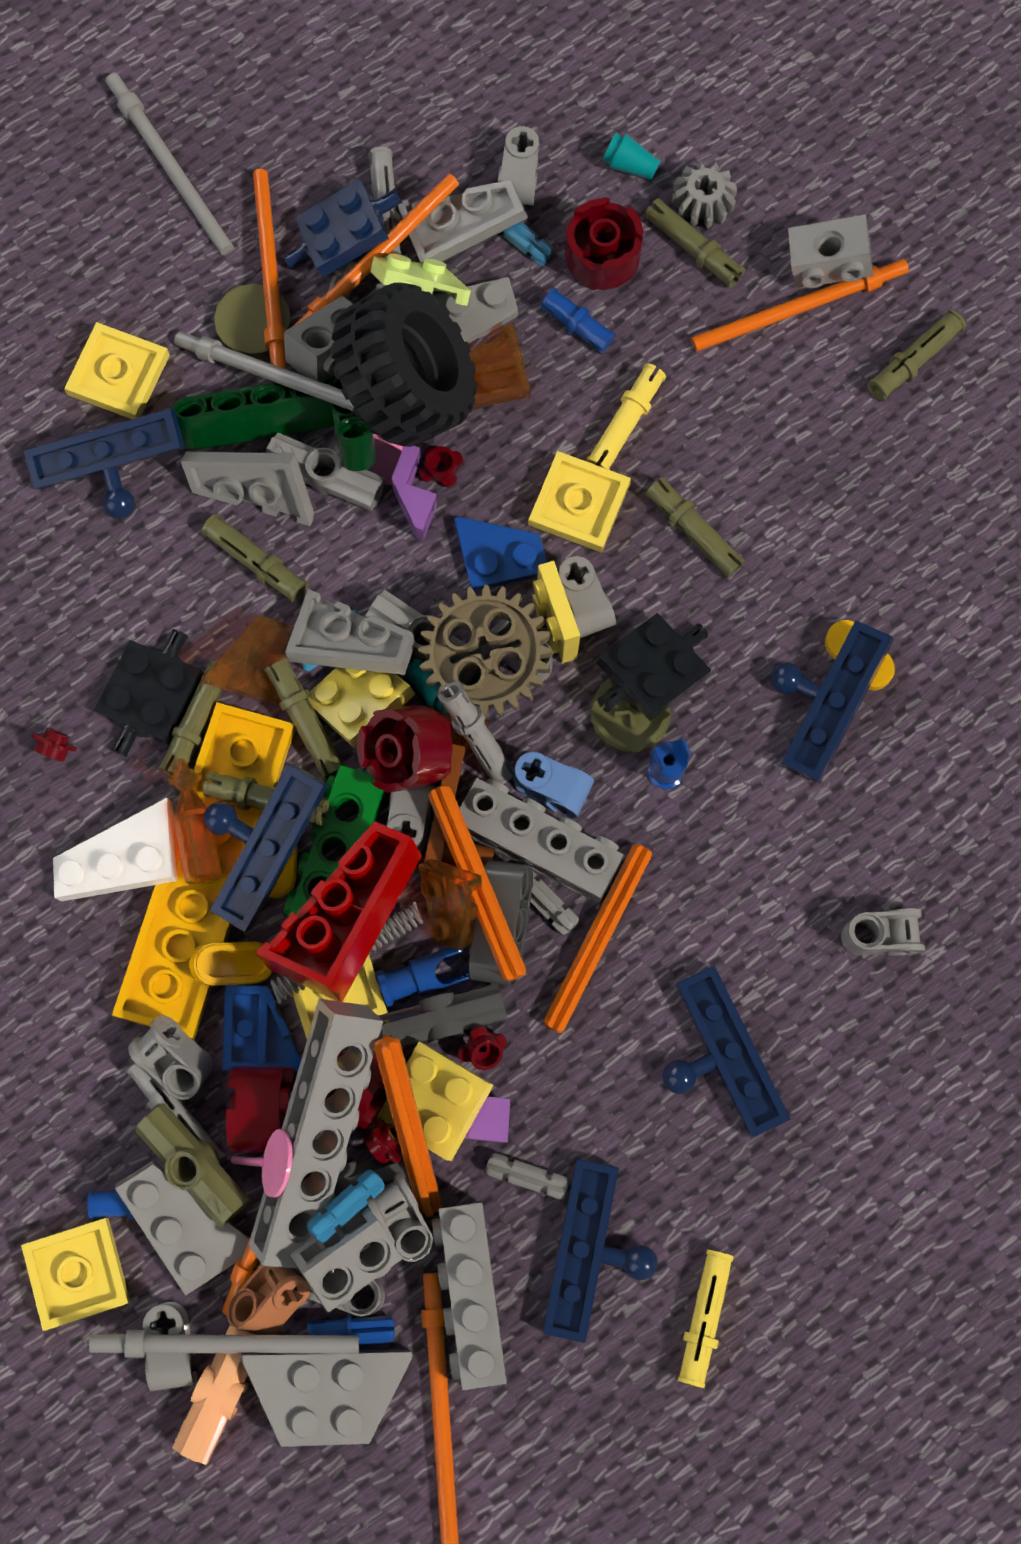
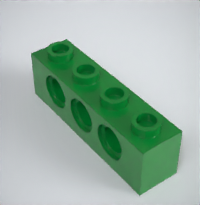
(344, 789)

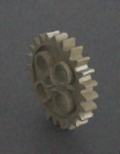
(477, 616)

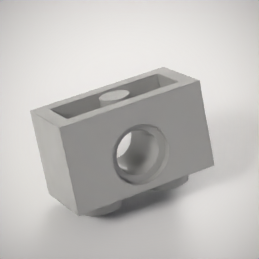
(814, 243)

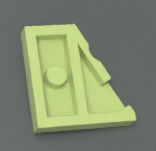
(429, 275)

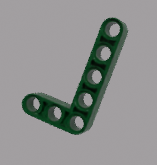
(269, 410)

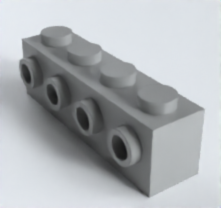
(539, 840)
(472, 1297)

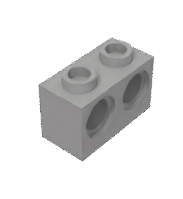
(310, 342)
(343, 1253)

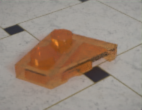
(500, 370)
(243, 663)
(449, 902)

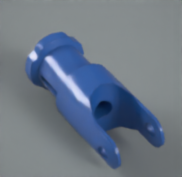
(672, 753)
(417, 977)

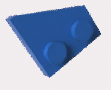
(498, 553)
(255, 1030)

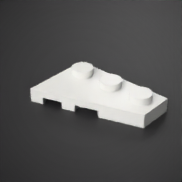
(120, 858)

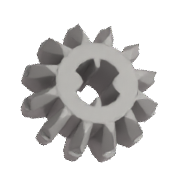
(718, 195)

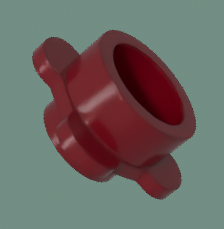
(441, 455)
(53, 744)
(489, 1055)
(383, 1142)

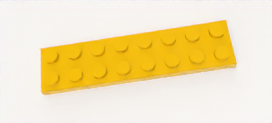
(179, 912)

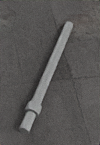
(133, 109)
(213, 351)
(137, 1343)

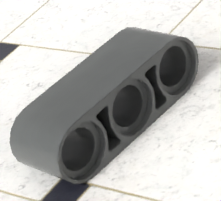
(513, 890)

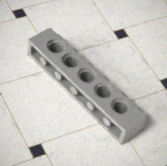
(308, 1113)

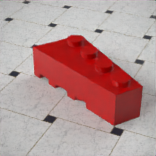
(343, 918)

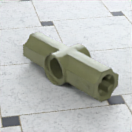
(174, 1147)

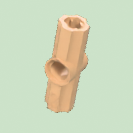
(213, 1404)

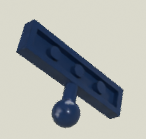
(104, 452)
(834, 700)
(266, 845)
(729, 1052)
(584, 1250)

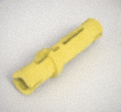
(634, 405)
(693, 1371)

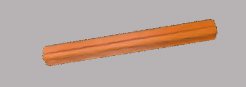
(467, 858)
(597, 938)
(408, 1124)

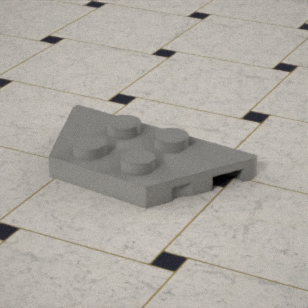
(326, 1395)

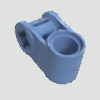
(556, 784)

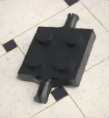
(653, 667)
(149, 692)

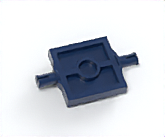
(342, 228)

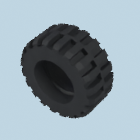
(403, 364)

